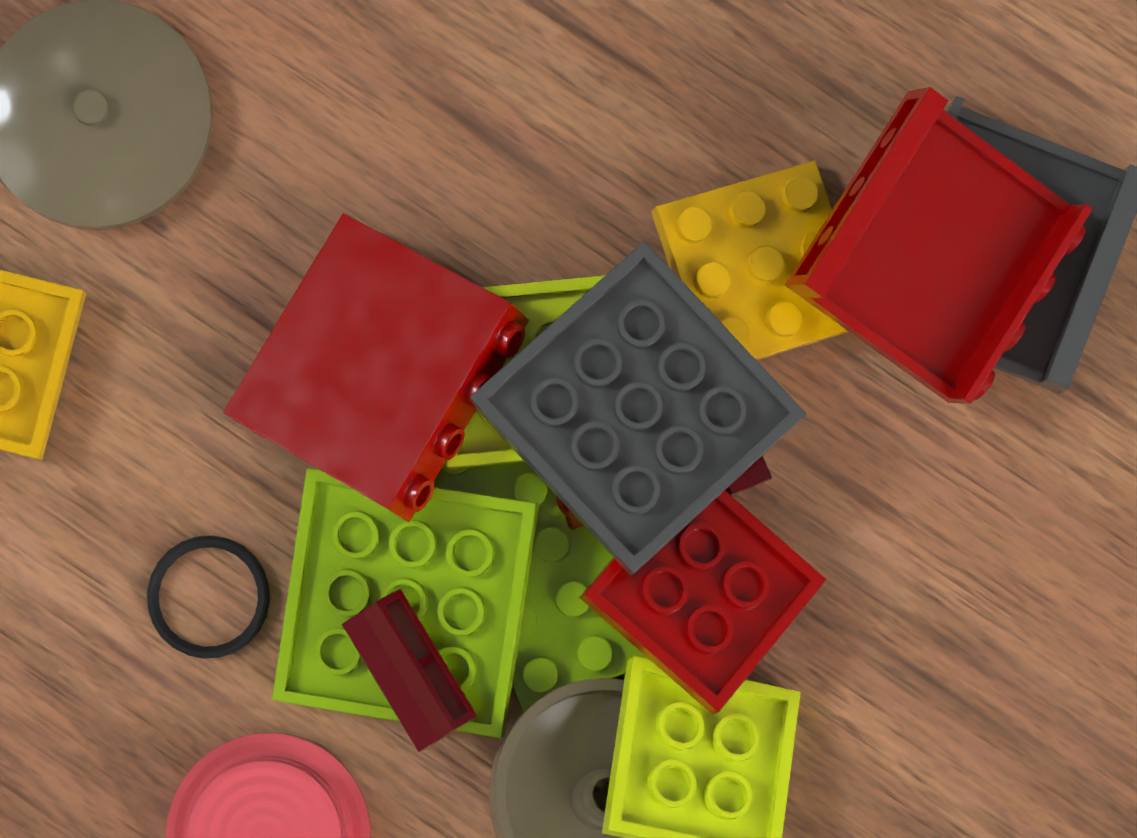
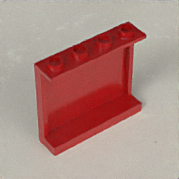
(938, 250)
(377, 366)

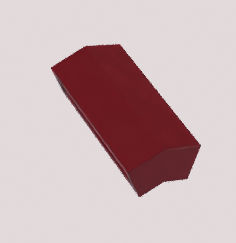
(409, 670)

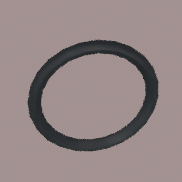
(209, 651)

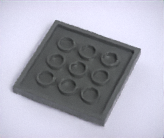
(637, 408)

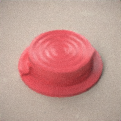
(268, 790)

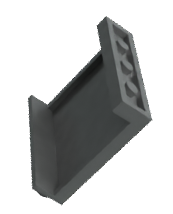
(1064, 317)

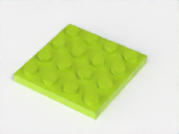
(456, 563)

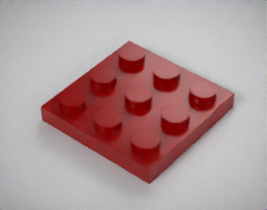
(708, 600)

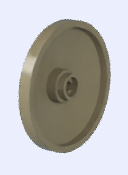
(101, 114)
(557, 764)

